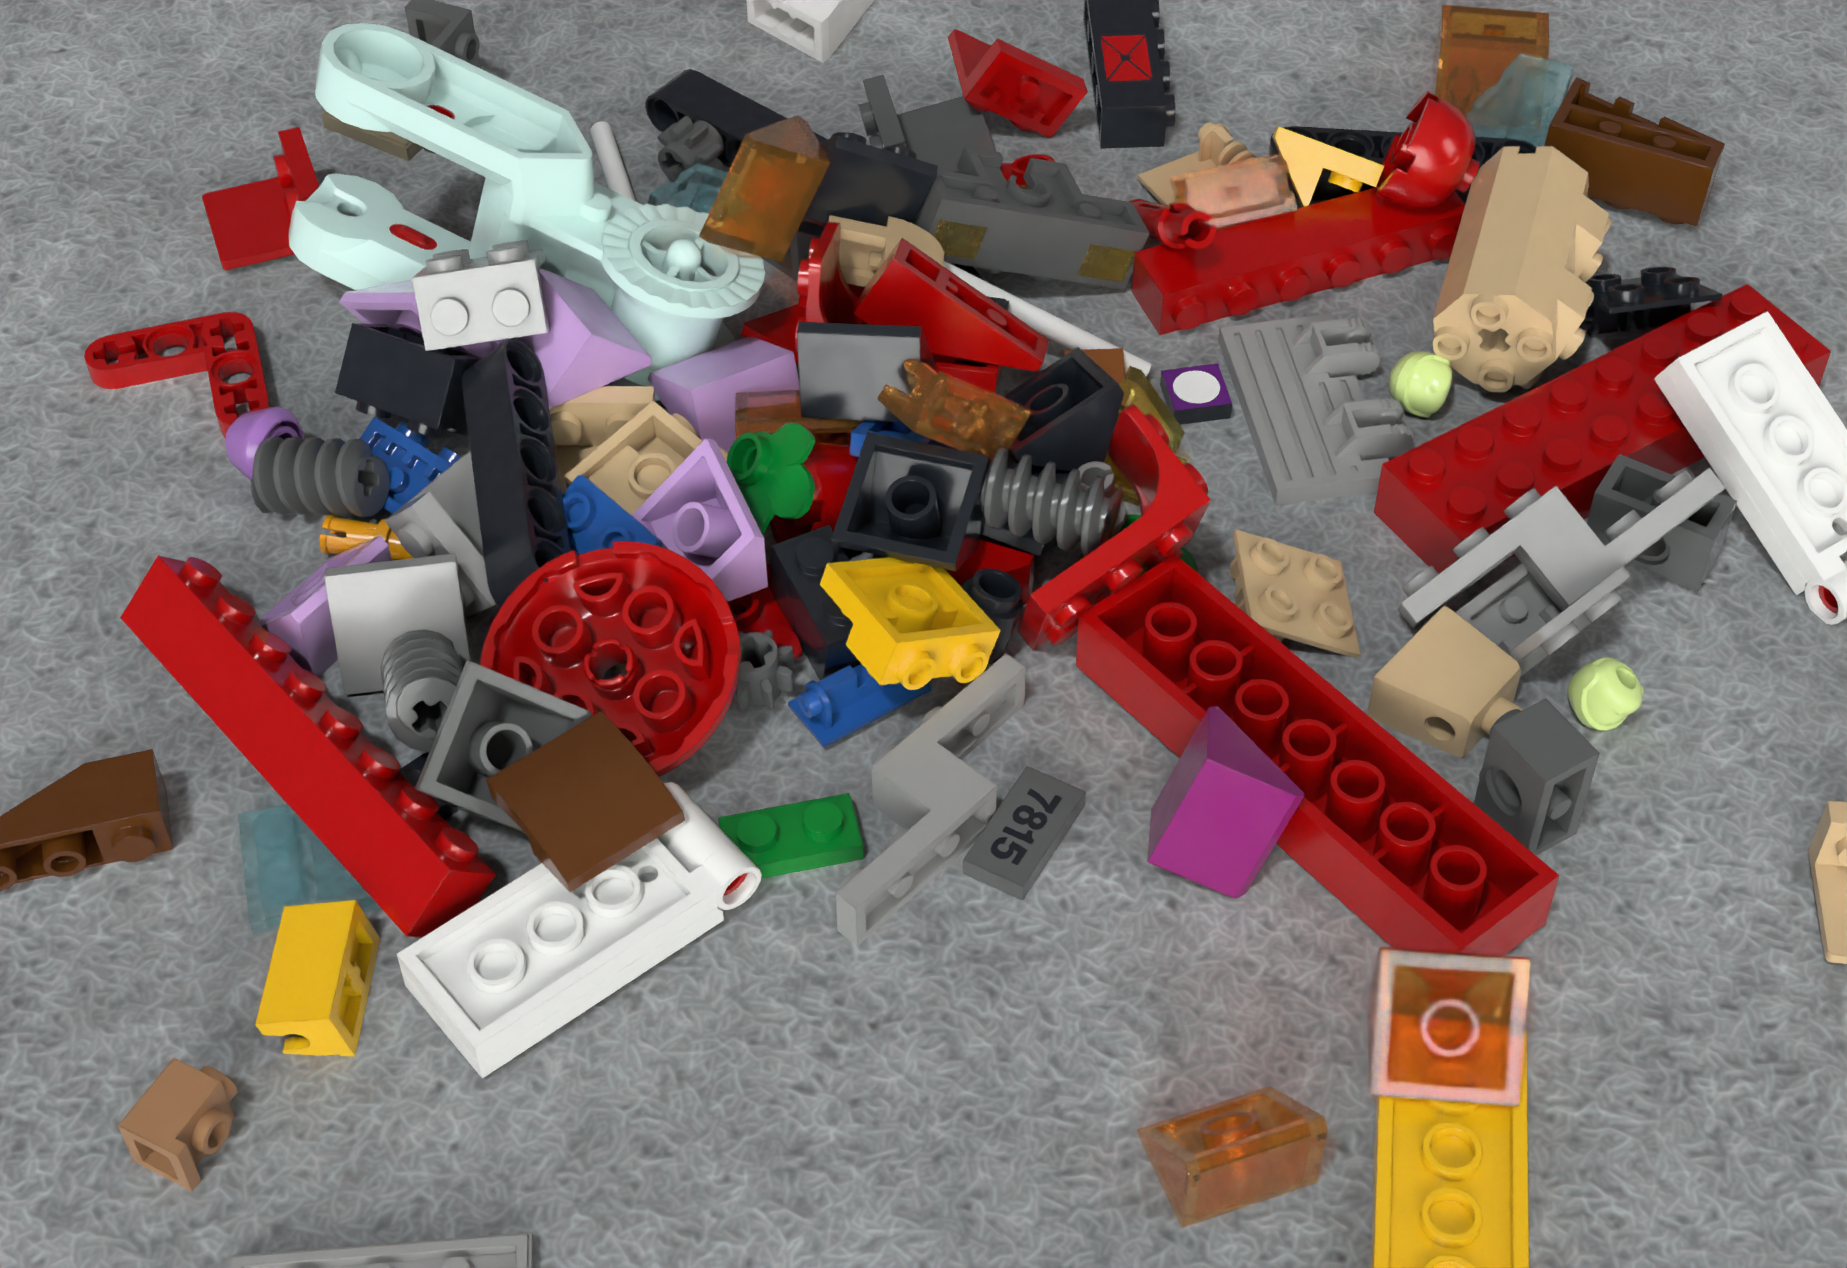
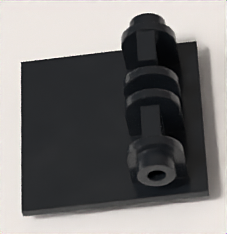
(1647, 300)

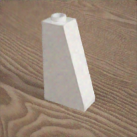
(808, 25)

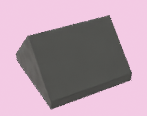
(486, 730)

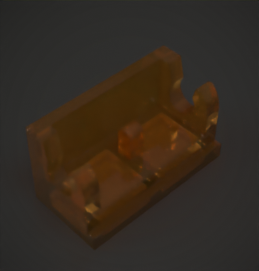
(1237, 190)
(955, 411)

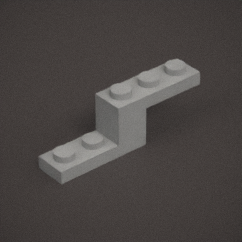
(1557, 545)
(931, 797)

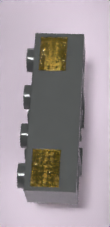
(1034, 228)

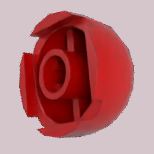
(1429, 156)

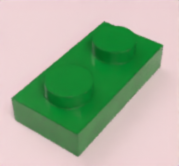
(797, 835)

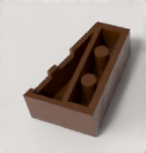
(1634, 160)

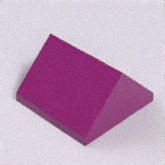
(1221, 809)

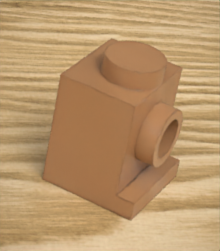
(180, 1121)

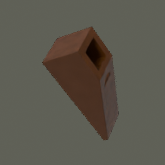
(86, 820)

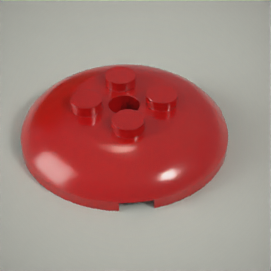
(630, 609)

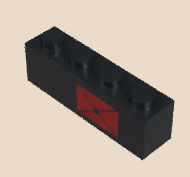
(1128, 72)

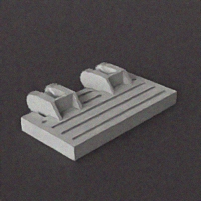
(1308, 408)

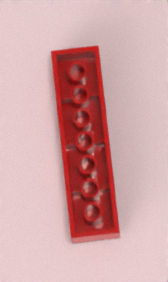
(1563, 434)
(1373, 815)

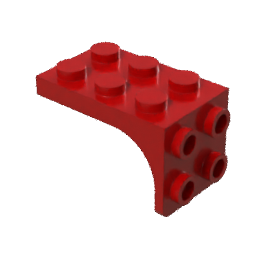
(834, 302)
(1171, 508)

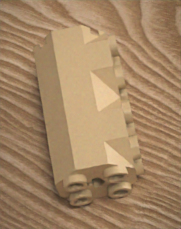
(1519, 269)

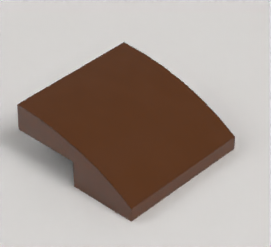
(585, 800)

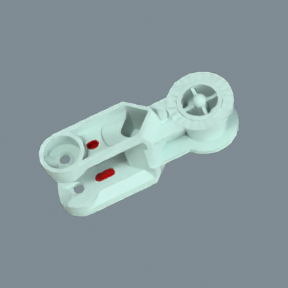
(536, 188)

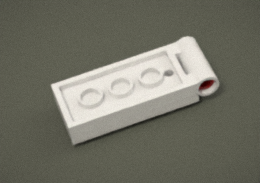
(1773, 451)
(548, 954)

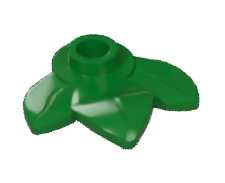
(773, 472)

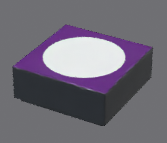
(1196, 394)

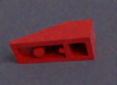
(952, 313)

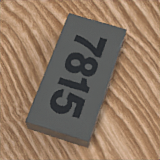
(1024, 833)

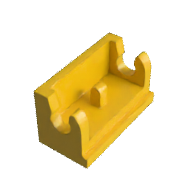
(319, 978)

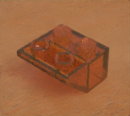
(1479, 45)

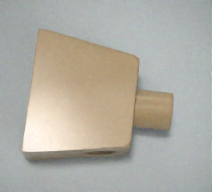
(1446, 685)

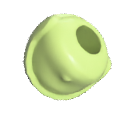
(1420, 382)
(1604, 693)

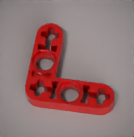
(203, 352)

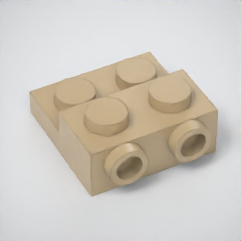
(639, 456)

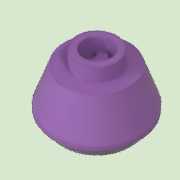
(252, 428)

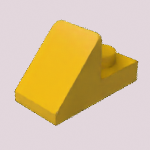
(1308, 158)

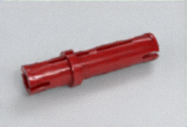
(1176, 224)

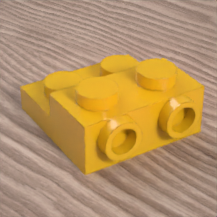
(910, 621)

